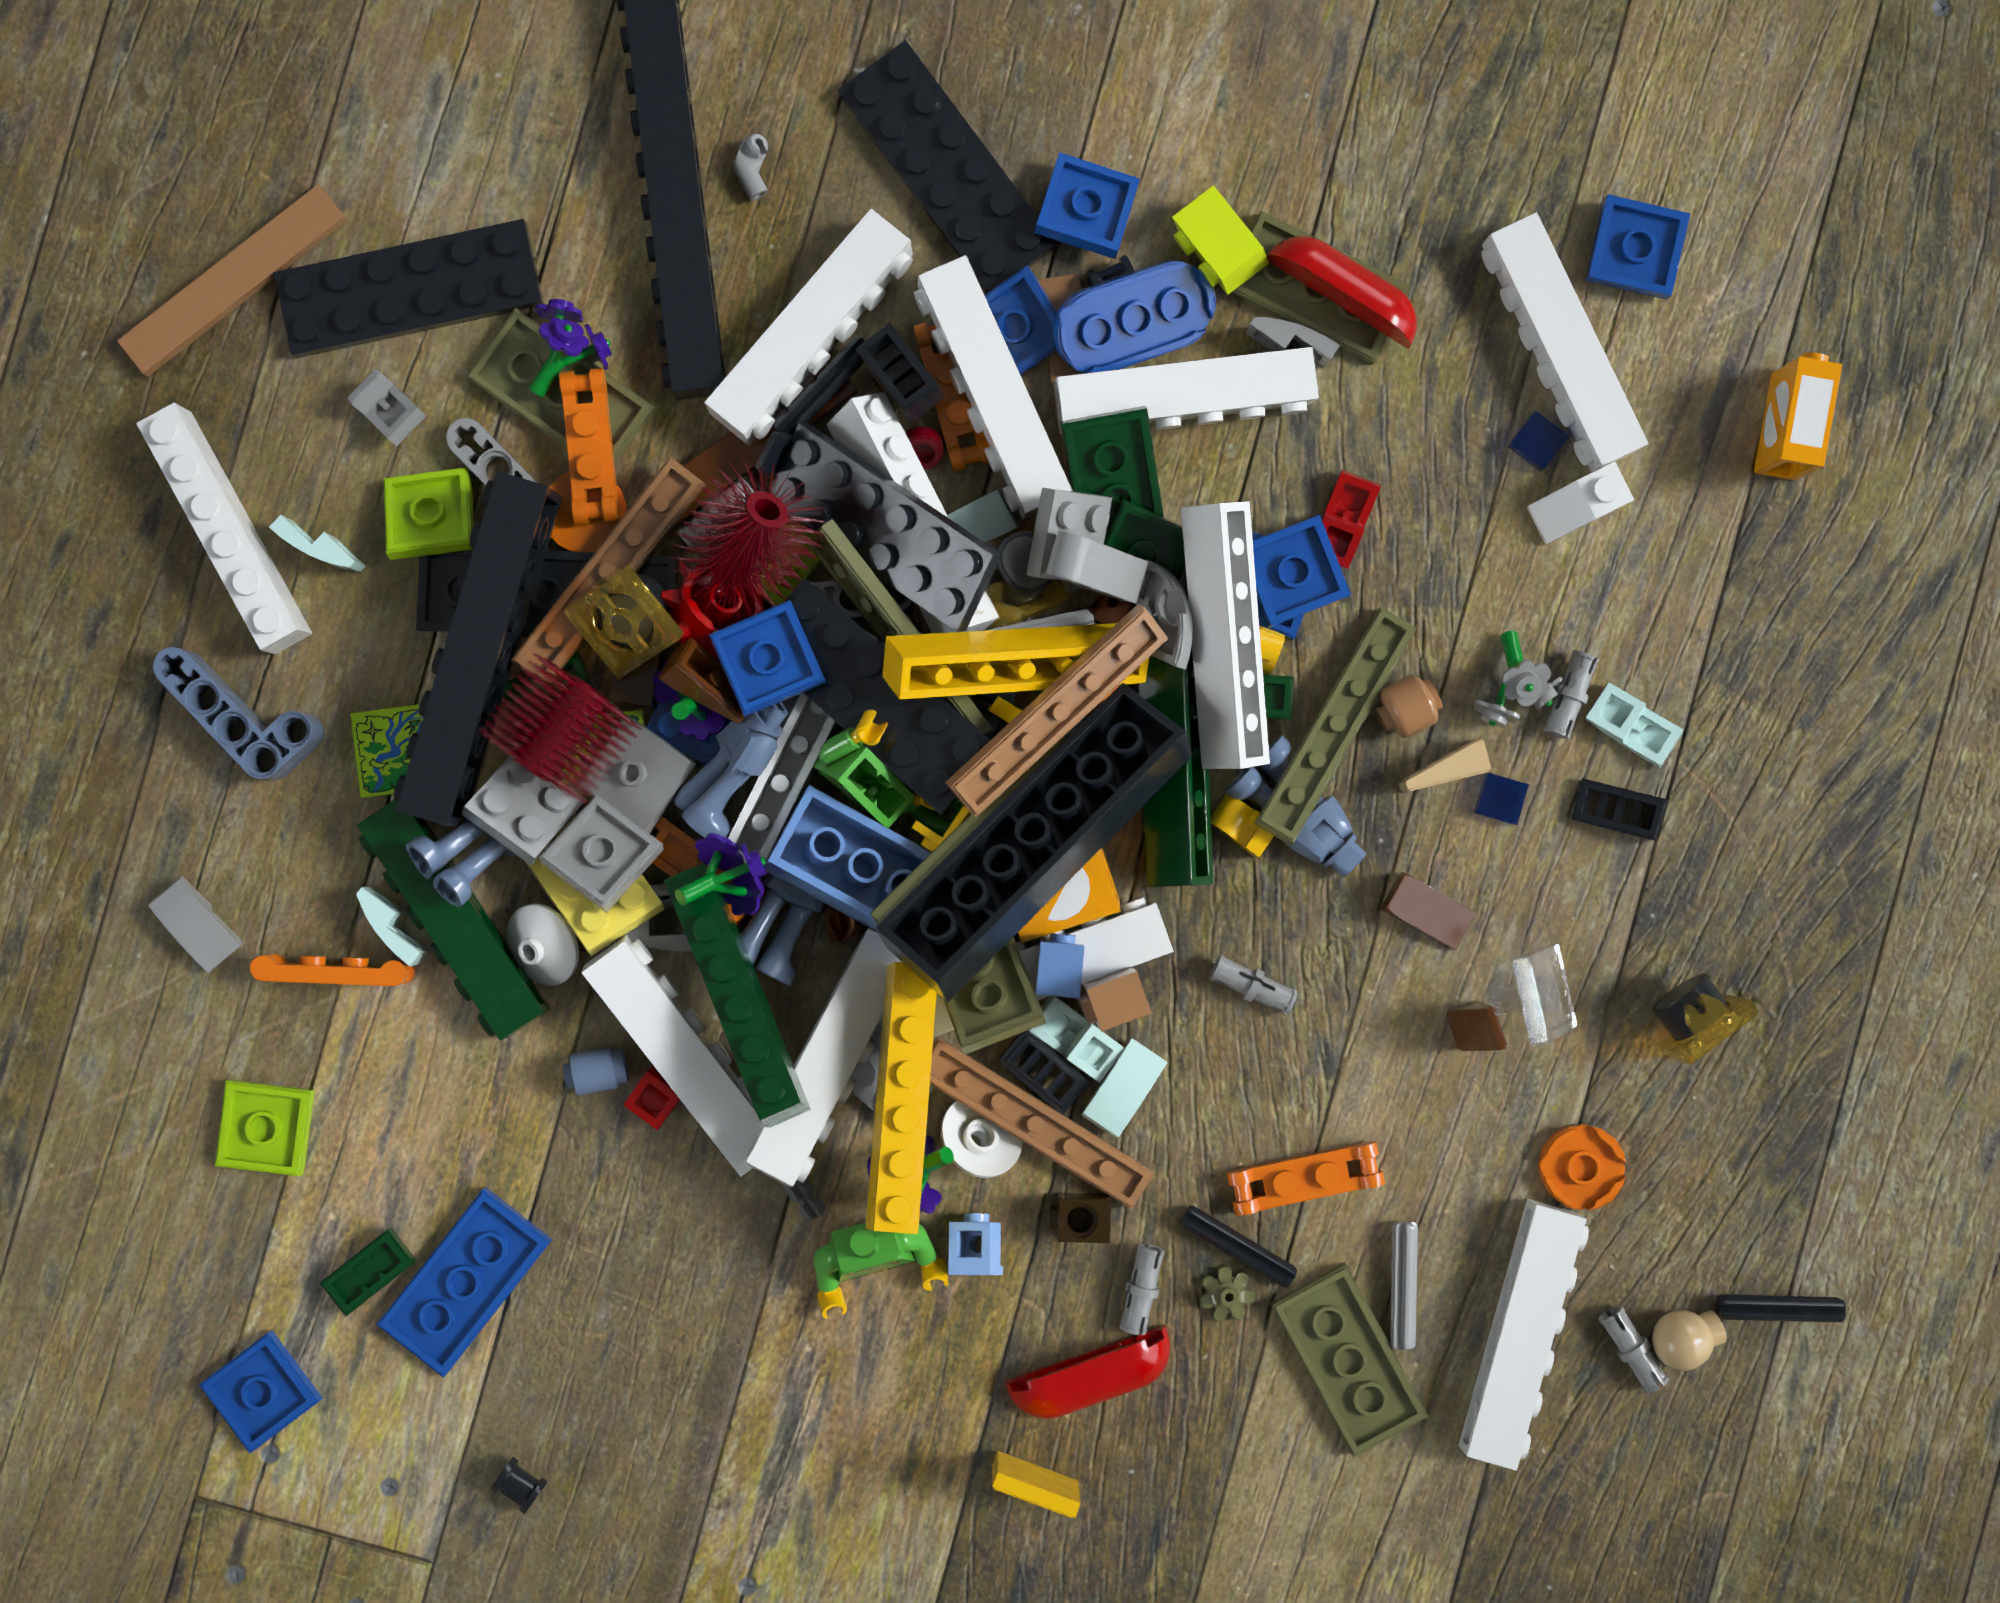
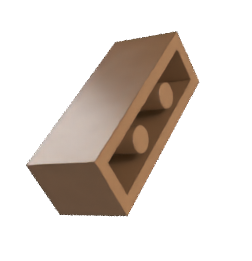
(1114, 999)

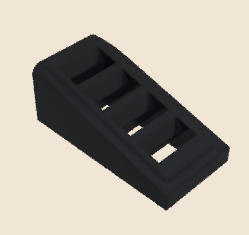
(917, 394)
(1655, 818)
(1014, 1050)

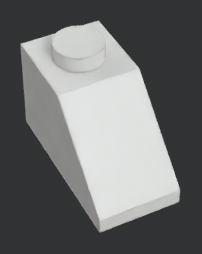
(1580, 503)

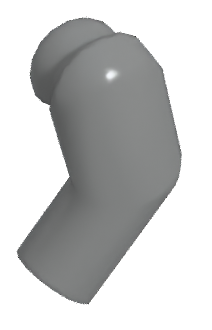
(748, 164)

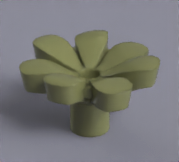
(1222, 1285)

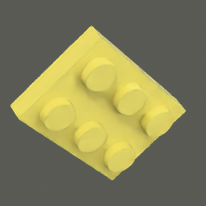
(589, 922)

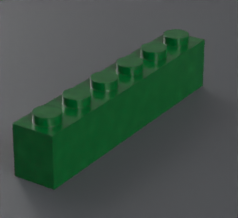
(1179, 813)
(461, 935)
(740, 1003)

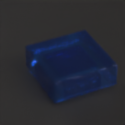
(1538, 441)
(1501, 798)

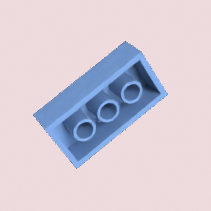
(841, 856)

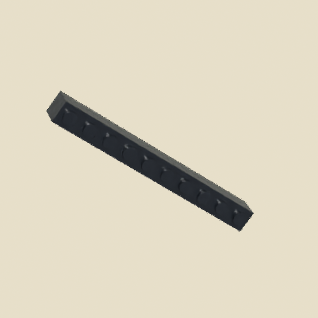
(673, 198)

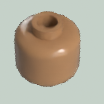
(1409, 706)

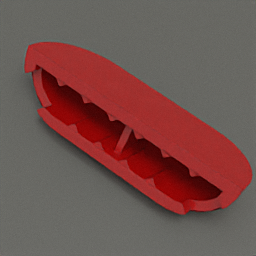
(1348, 285)
(1092, 1376)

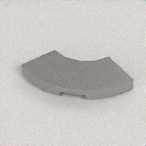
(1171, 610)

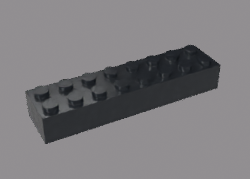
(478, 649)
(1035, 841)

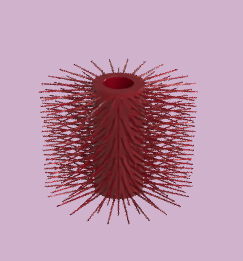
(748, 539)
(560, 729)

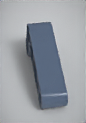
(228, 709)

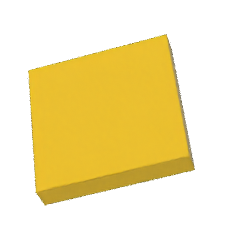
(1035, 1484)

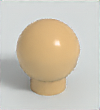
(1687, 1339)

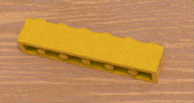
(988, 660)
(901, 1102)

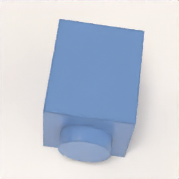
(1060, 966)

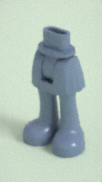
(742, 753)
(1327, 831)
(455, 882)
(777, 957)

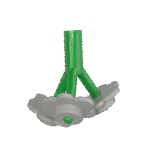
(1520, 682)

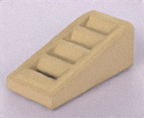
(1461, 763)

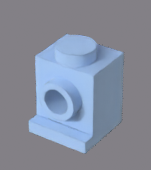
(963, 1255)

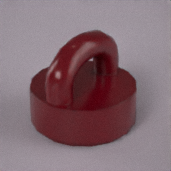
(927, 445)

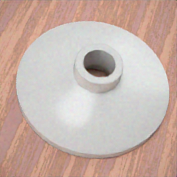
(543, 944)
(998, 1148)

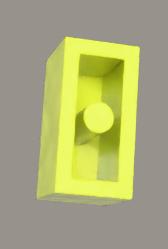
(1219, 240)

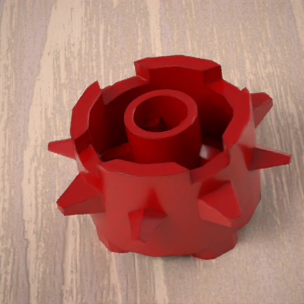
(696, 619)

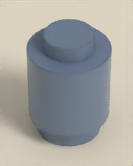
(596, 1070)

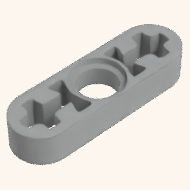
(483, 438)

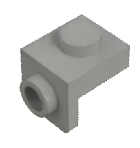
(386, 407)

